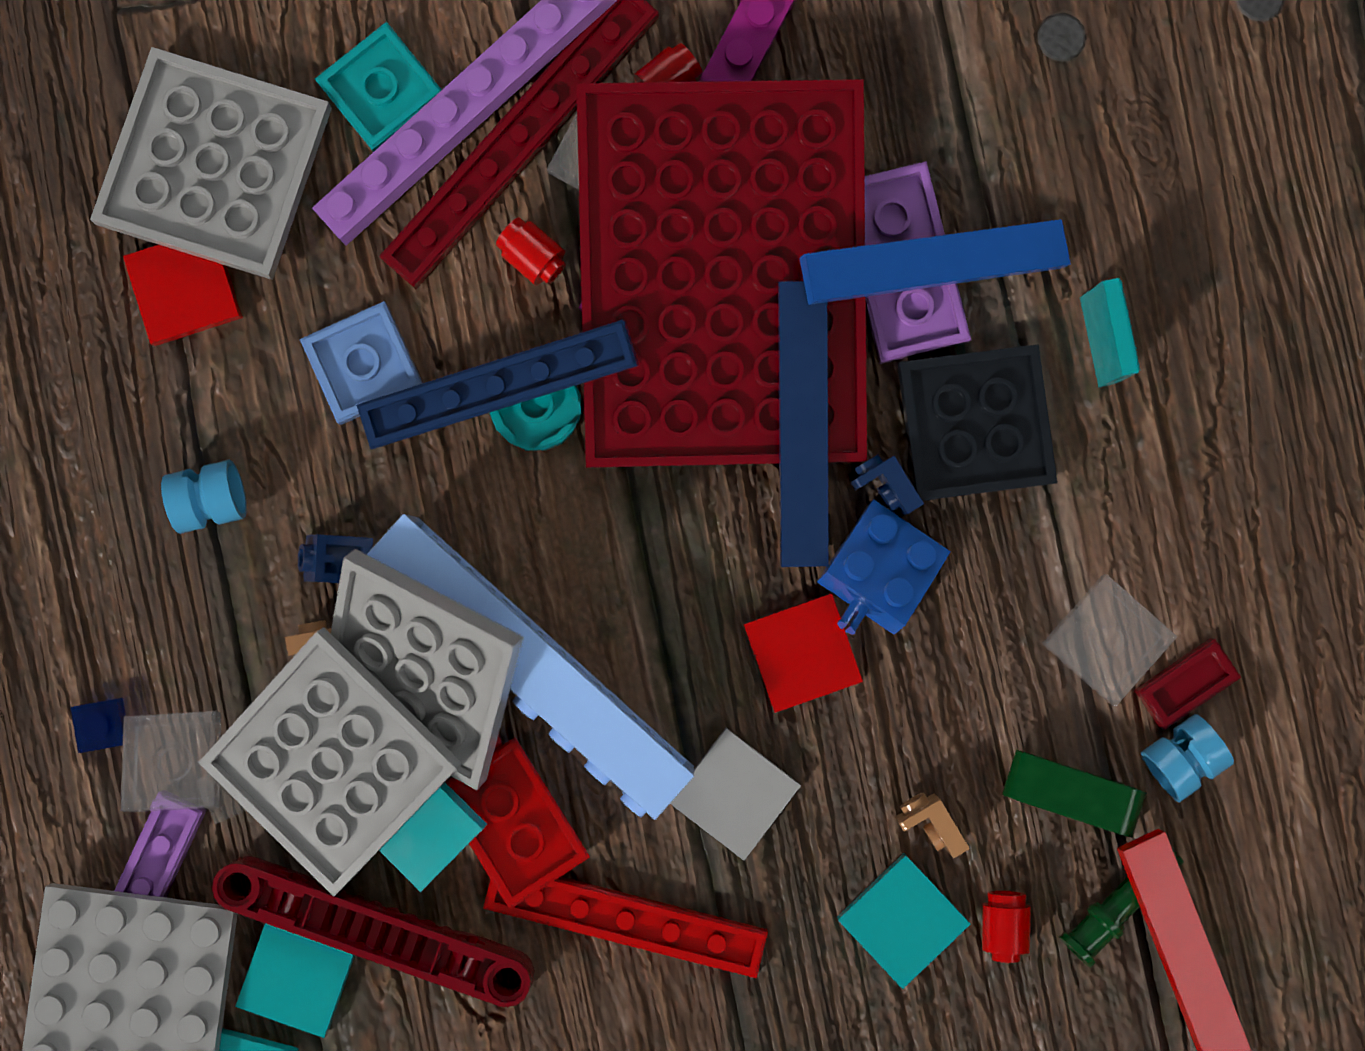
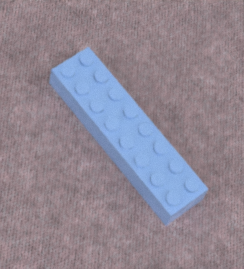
(549, 678)

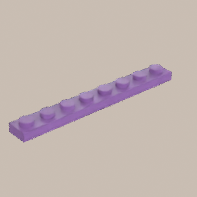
(454, 113)

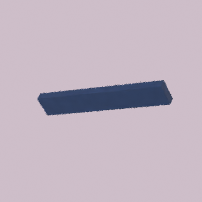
(498, 384)
(803, 428)

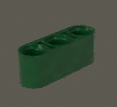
(1074, 793)

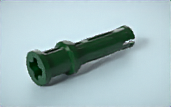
(1103, 922)

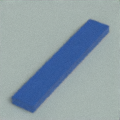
(933, 261)

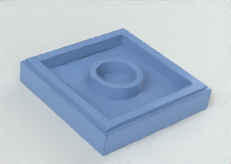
(360, 360)

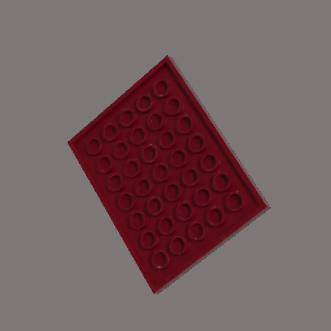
(685, 230)

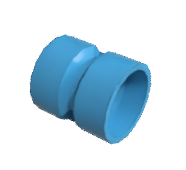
(195, 497)
(1187, 757)

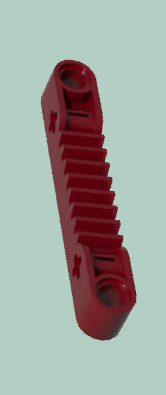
(373, 931)

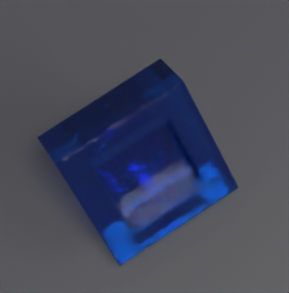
(99, 724)

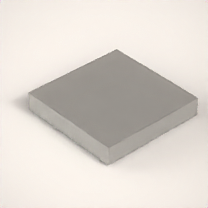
(735, 794)

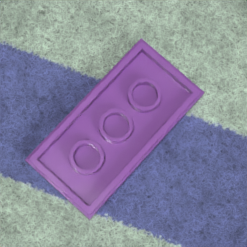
(917, 321)

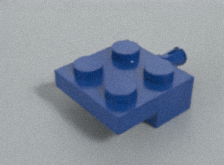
(882, 569)

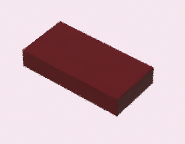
(1187, 683)

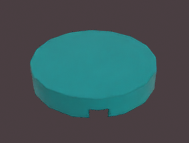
(540, 421)

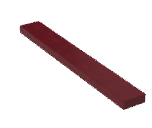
(515, 140)

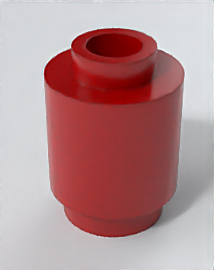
(670, 65)
(531, 251)
(1006, 926)

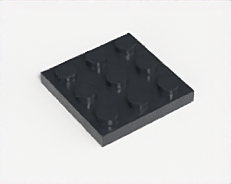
(977, 422)

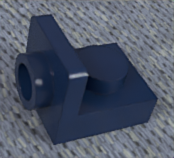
(896, 487)
(324, 555)

